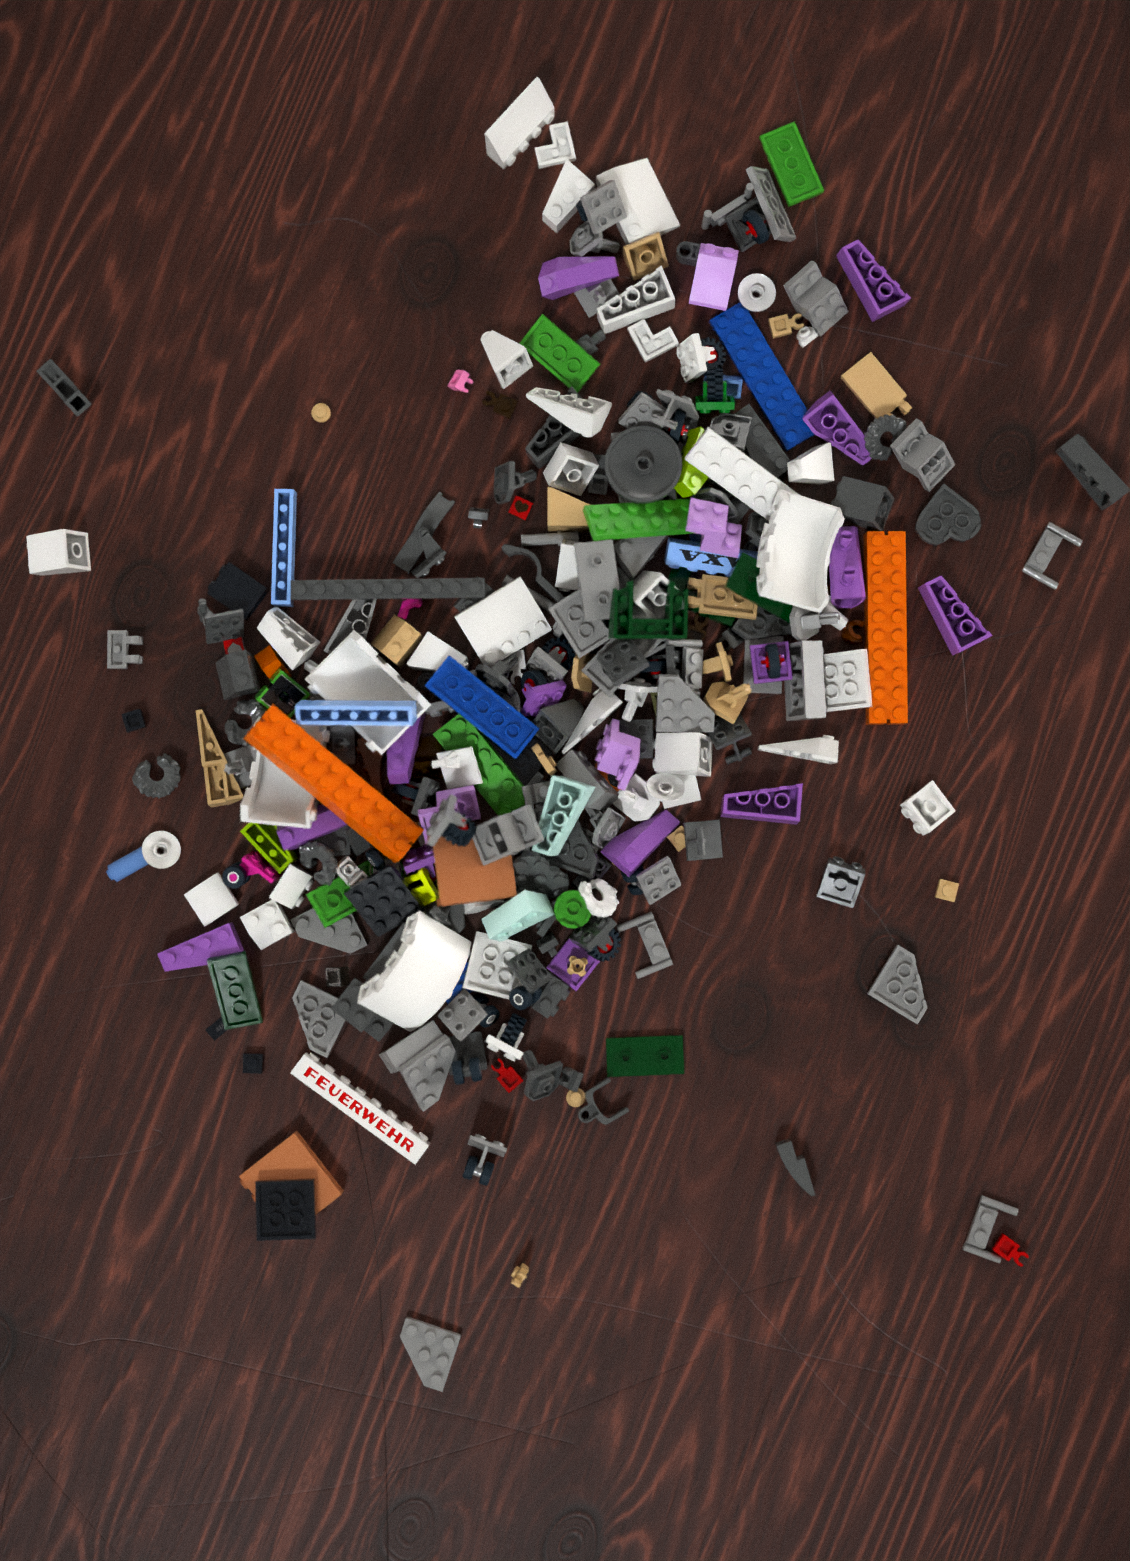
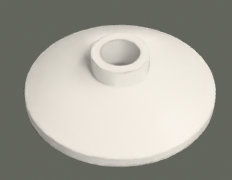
(760, 284)
(665, 787)
(169, 845)

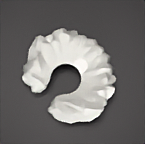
(599, 908)

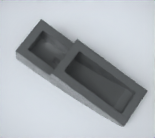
(795, 1165)

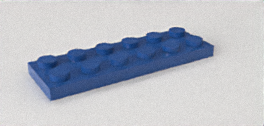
(481, 707)

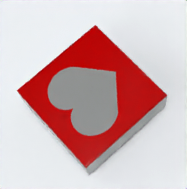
(234, 645)

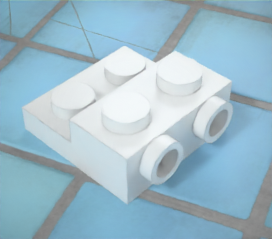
(927, 808)

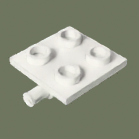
(458, 767)

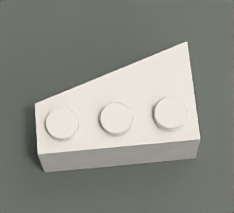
(565, 194)
(287, 637)

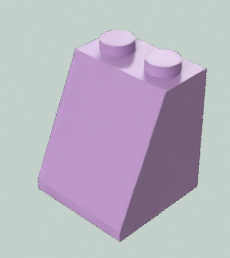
(713, 276)

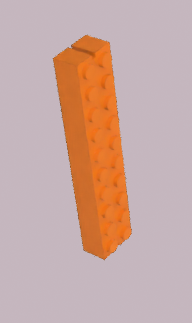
(886, 626)
(333, 784)

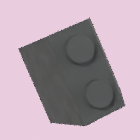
(863, 503)
(238, 674)

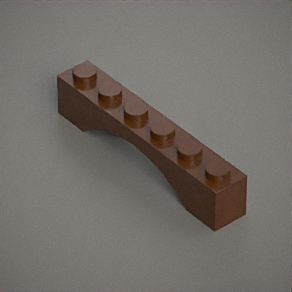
(372, 765)

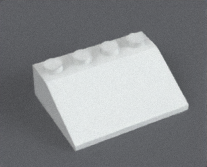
(519, 124)
(642, 199)
(503, 622)

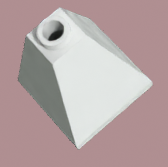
(506, 357)
(651, 593)

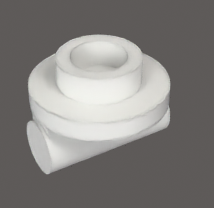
(806, 335)

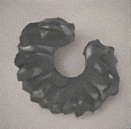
(876, 429)
(233, 731)
(161, 788)
(325, 855)

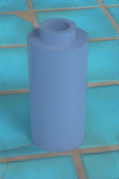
(126, 865)

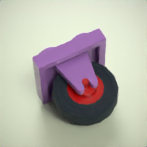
(770, 662)
(539, 692)

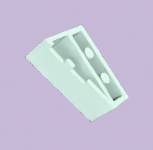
(517, 914)

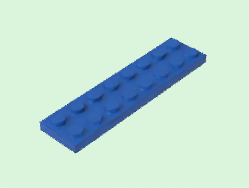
(762, 375)

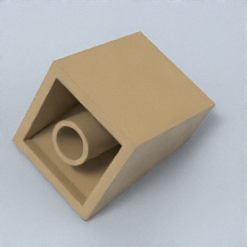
(565, 512)
(397, 640)

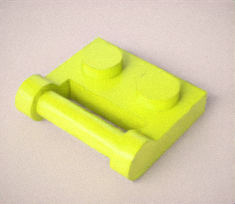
(427, 891)

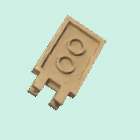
(875, 387)
(717, 600)

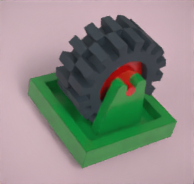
(714, 394)

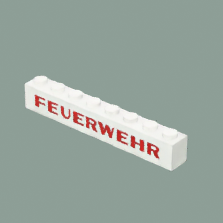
(360, 1107)

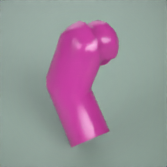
(407, 605)

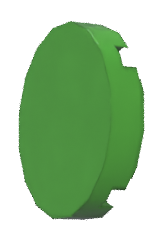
(571, 909)

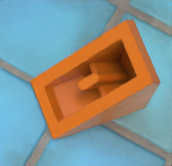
(270, 662)

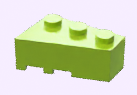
(691, 477)
(266, 841)

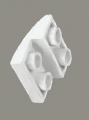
(211, 899)

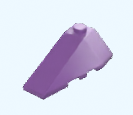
(571, 274)
(833, 424)
(326, 823)
(637, 843)

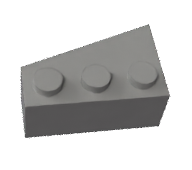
(634, 553)
(577, 767)
(410, 1046)

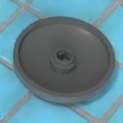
(643, 464)

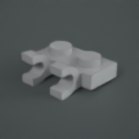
(118, 649)

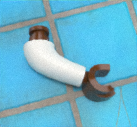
(847, 627)

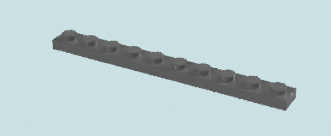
(388, 589)

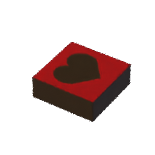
(520, 508)

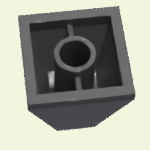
(557, 723)

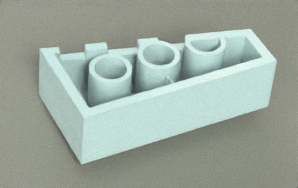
(560, 812)

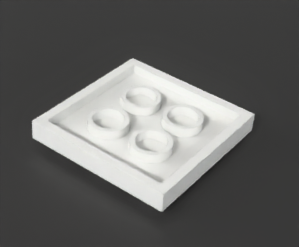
(847, 680)
(488, 968)

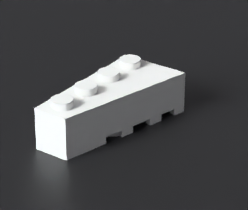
(638, 302)

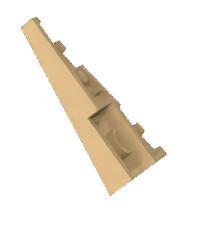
(220, 787)

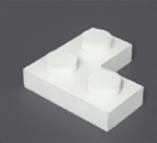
(560, 149)
(649, 344)

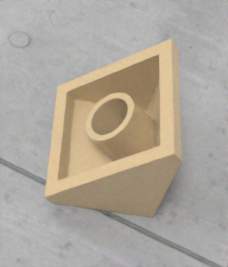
(645, 256)

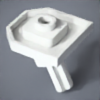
(635, 695)
(636, 800)

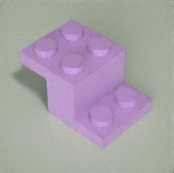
(711, 521)
(617, 753)
(465, 803)

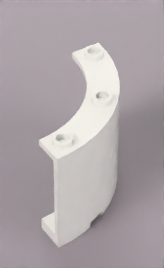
(797, 551)
(357, 674)
(276, 796)
(417, 975)

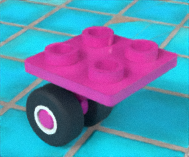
(251, 864)

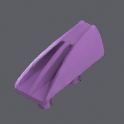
(846, 570)

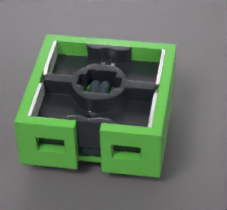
(286, 688)

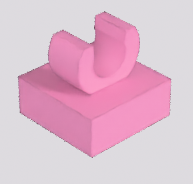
(458, 380)

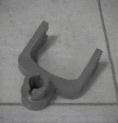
(593, 1111)

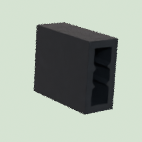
(237, 590)

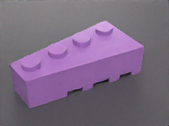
(870, 281)
(952, 616)
(402, 754)
(767, 805)
(195, 952)

